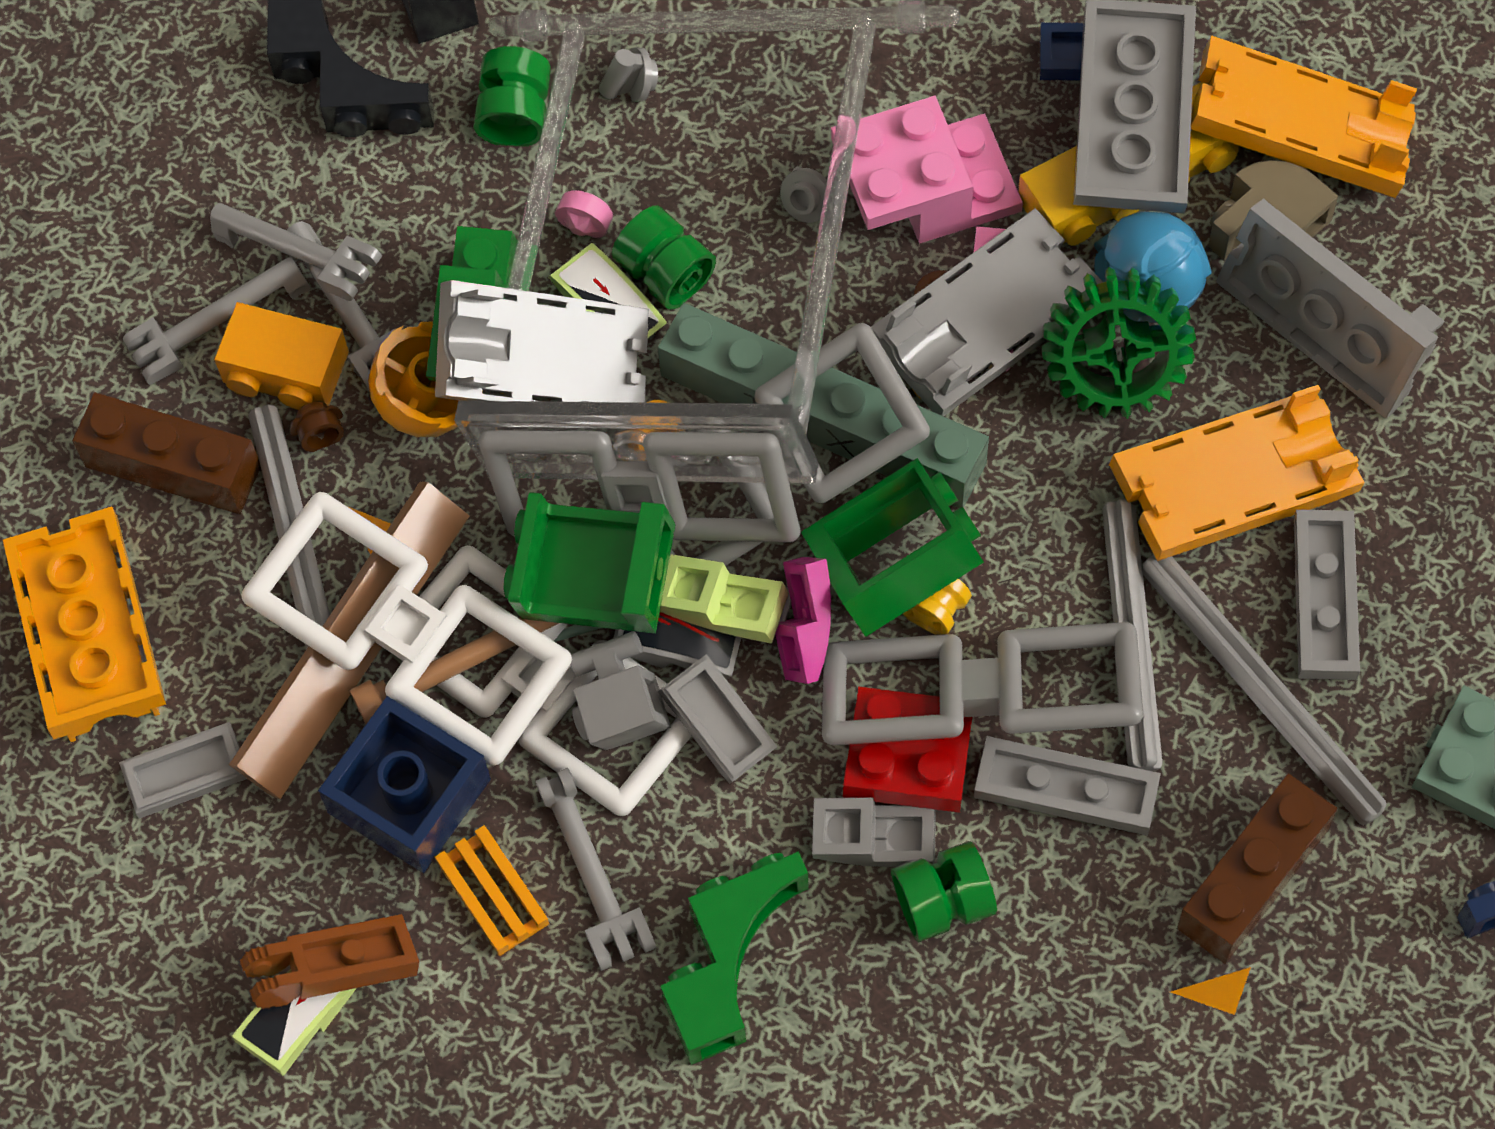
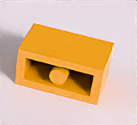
(280, 356)

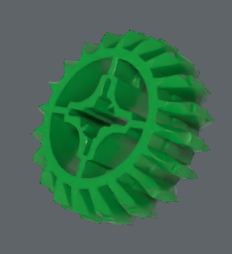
(1140, 342)

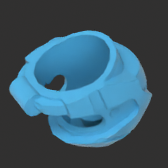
(1159, 247)

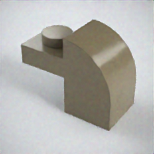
(1283, 185)

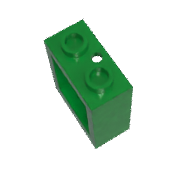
(876, 516)

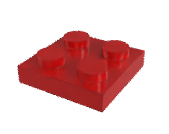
(910, 771)

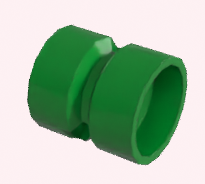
(512, 96)
(658, 252)
(944, 891)

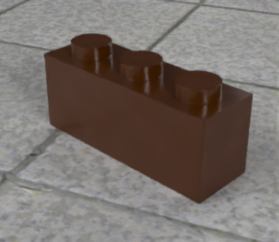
(167, 453)
(1256, 868)

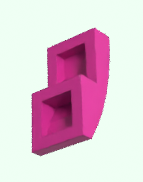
(805, 637)

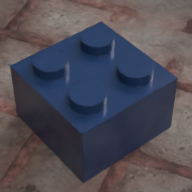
(405, 784)

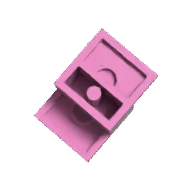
(930, 171)

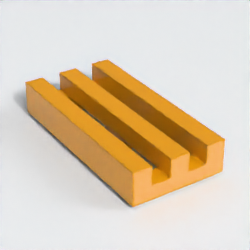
(466, 851)

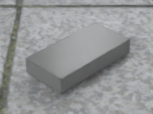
(717, 719)
(182, 770)

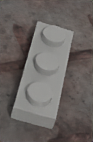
(1326, 595)
(1067, 785)

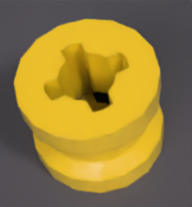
(937, 610)

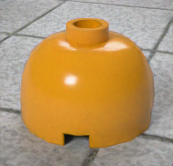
(401, 387)

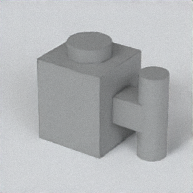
(622, 702)

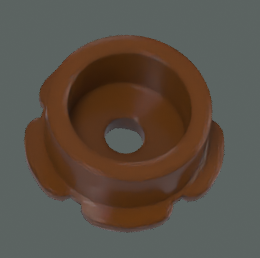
(315, 419)

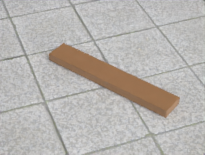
(316, 684)

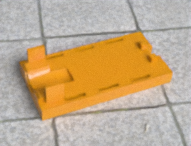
(1305, 116)
(1236, 470)
(83, 624)

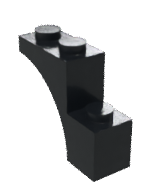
(350, 95)

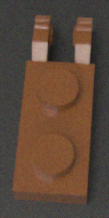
(331, 961)

